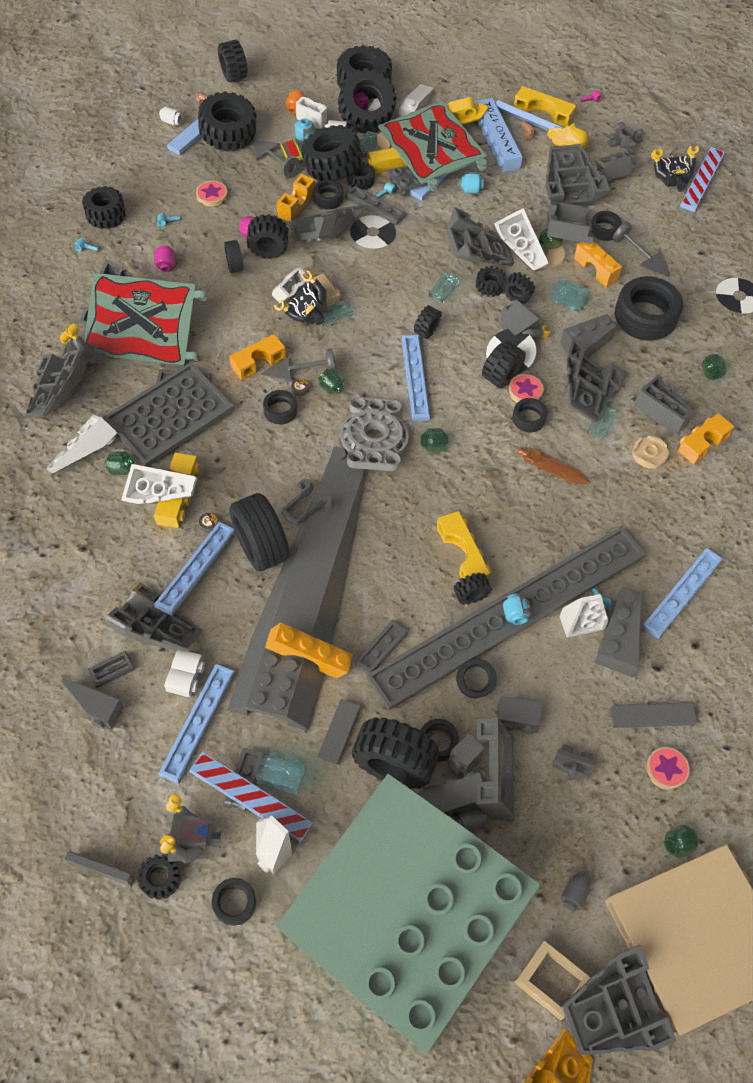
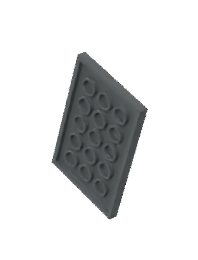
(168, 414)

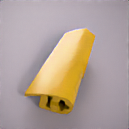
(466, 110)

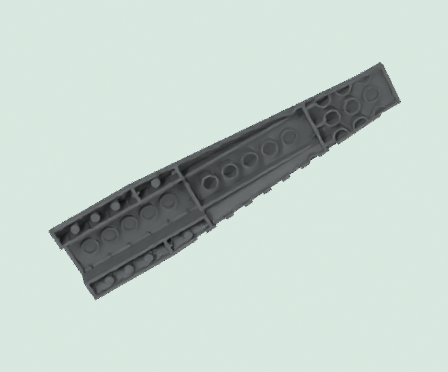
(305, 599)

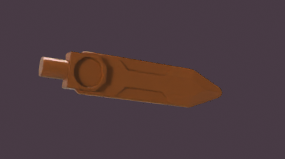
(552, 466)

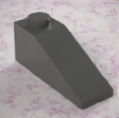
(99, 707)

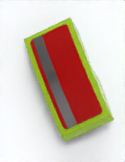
(291, 148)

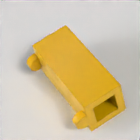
(384, 159)

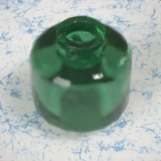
(549, 242)
(714, 367)
(331, 381)
(434, 439)
(119, 463)
(680, 841)

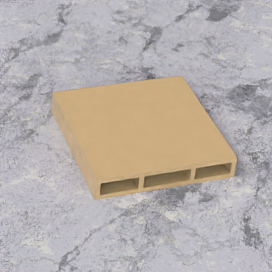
(693, 936)

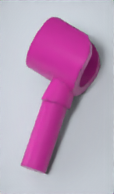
(595, 95)

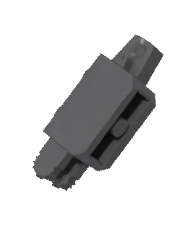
(617, 165)

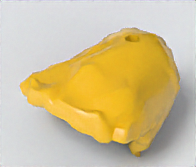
(568, 136)

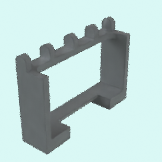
(567, 230)
(489, 792)

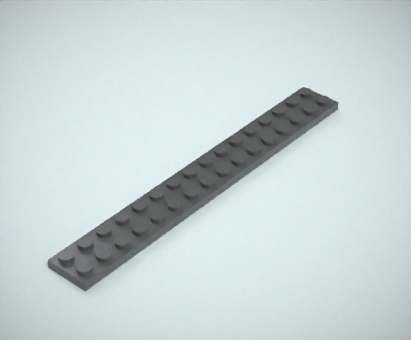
(488, 625)

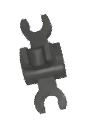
(625, 137)

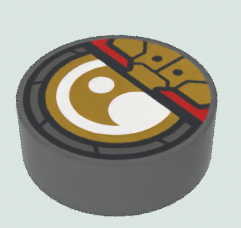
(300, 386)
(208, 522)

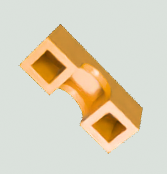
(291, 205)
(606, 267)
(267, 349)
(695, 445)

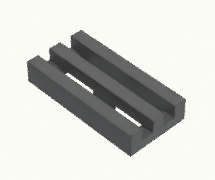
(113, 671)

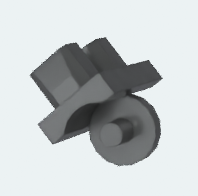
(574, 764)

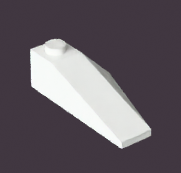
(413, 101)
(520, 237)
(92, 436)
(156, 485)
(584, 616)
(272, 844)

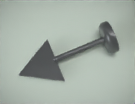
(290, 166)
(653, 262)
(282, 369)

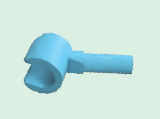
(389, 187)
(162, 218)
(81, 243)
(606, 601)

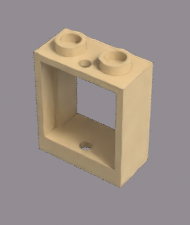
(524, 983)

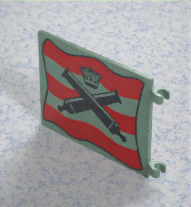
(433, 143)
(141, 319)

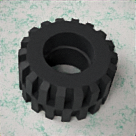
(232, 60)
(104, 207)
(267, 236)
(503, 364)

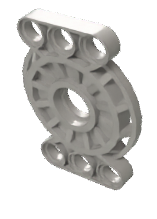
(381, 448)

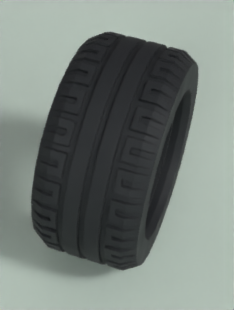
(656, 292)
(259, 531)

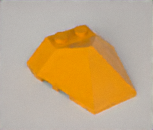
(562, 1063)

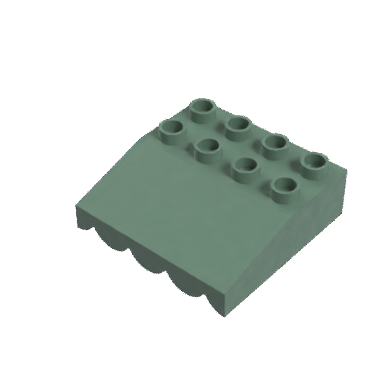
(408, 911)

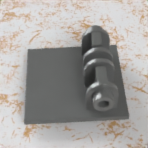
(404, 180)

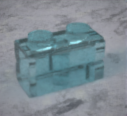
(570, 294)
(281, 773)

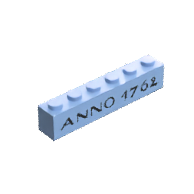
(499, 137)

